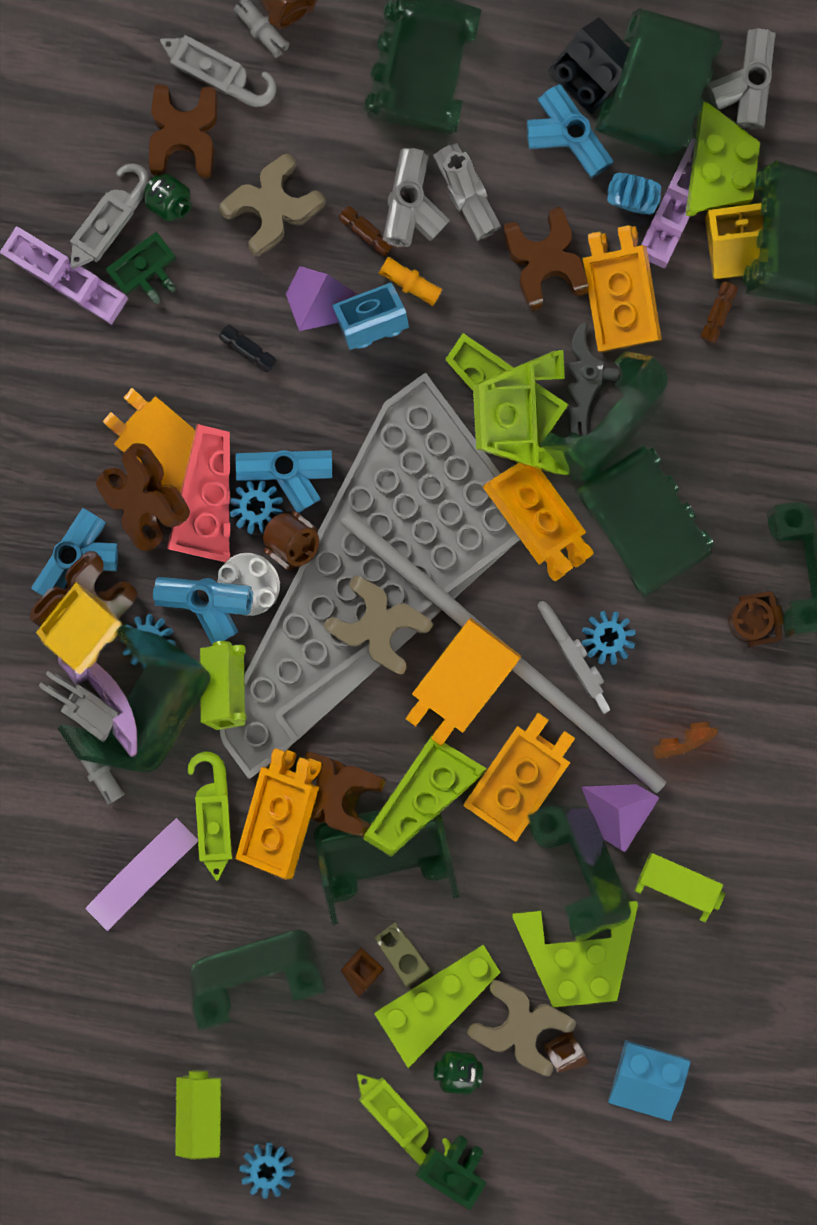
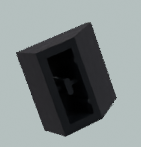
(591, 65)

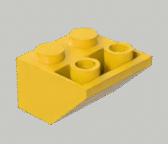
(733, 239)
(79, 628)

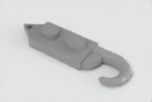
(215, 70)
(107, 219)
(574, 653)

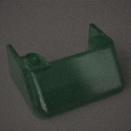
(158, 701)
(350, 858)

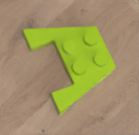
(508, 416)
(581, 970)

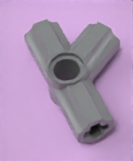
(739, 89)
(467, 190)
(419, 213)

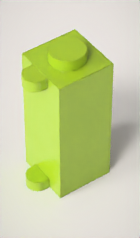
(225, 696)
(681, 884)
(198, 1115)

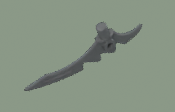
(589, 374)

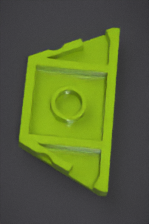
(721, 164)

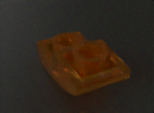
(693, 738)

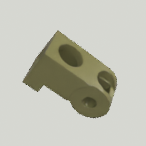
(402, 954)

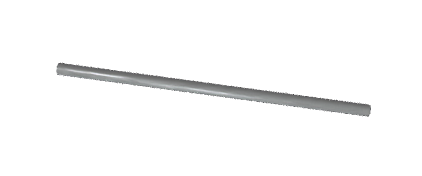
(522, 668)

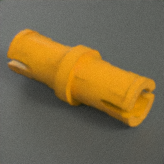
(410, 281)

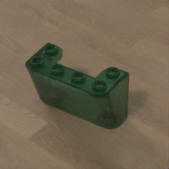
(421, 63)
(660, 83)
(788, 236)
(646, 520)
(792, 523)
(608, 902)
(287, 951)

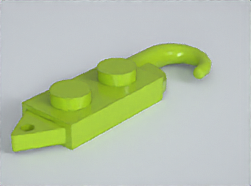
(213, 815)
(395, 1116)

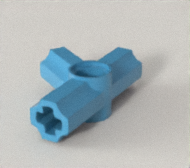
(553, 132)
(294, 484)
(81, 537)
(212, 615)

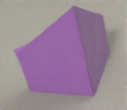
(313, 296)
(619, 811)

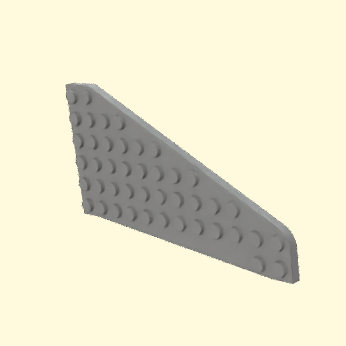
(425, 496)

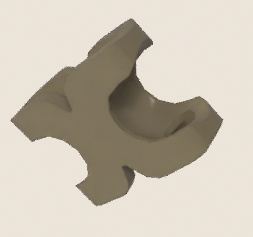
(272, 204)
(378, 625)
(521, 1027)

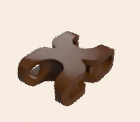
(183, 131)
(545, 258)
(142, 497)
(85, 572)
(338, 794)

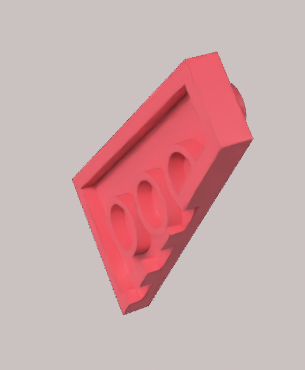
(207, 496)

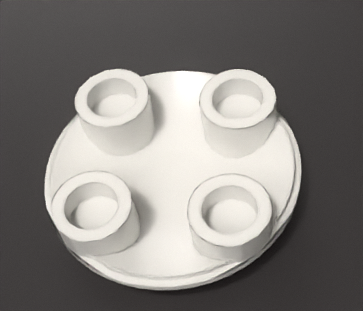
(253, 571)

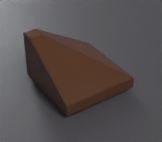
(361, 971)
(565, 1052)

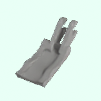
(84, 707)

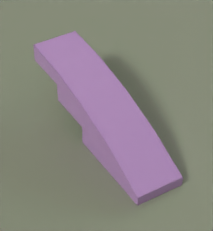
(670, 216)
(56, 272)

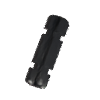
(247, 348)

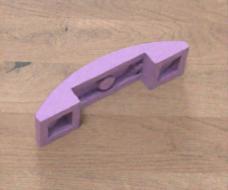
(124, 724)
(141, 874)

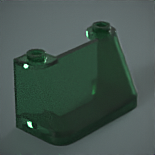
(644, 388)

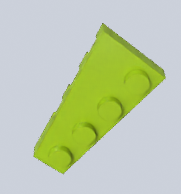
(477, 364)
(424, 792)
(430, 1007)

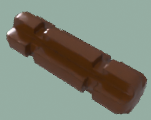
(364, 230)
(719, 312)

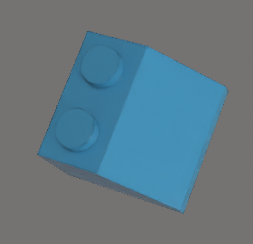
(371, 316)
(649, 1080)

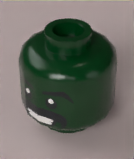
(167, 197)
(458, 1072)

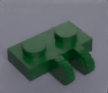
(141, 264)
(451, 1178)

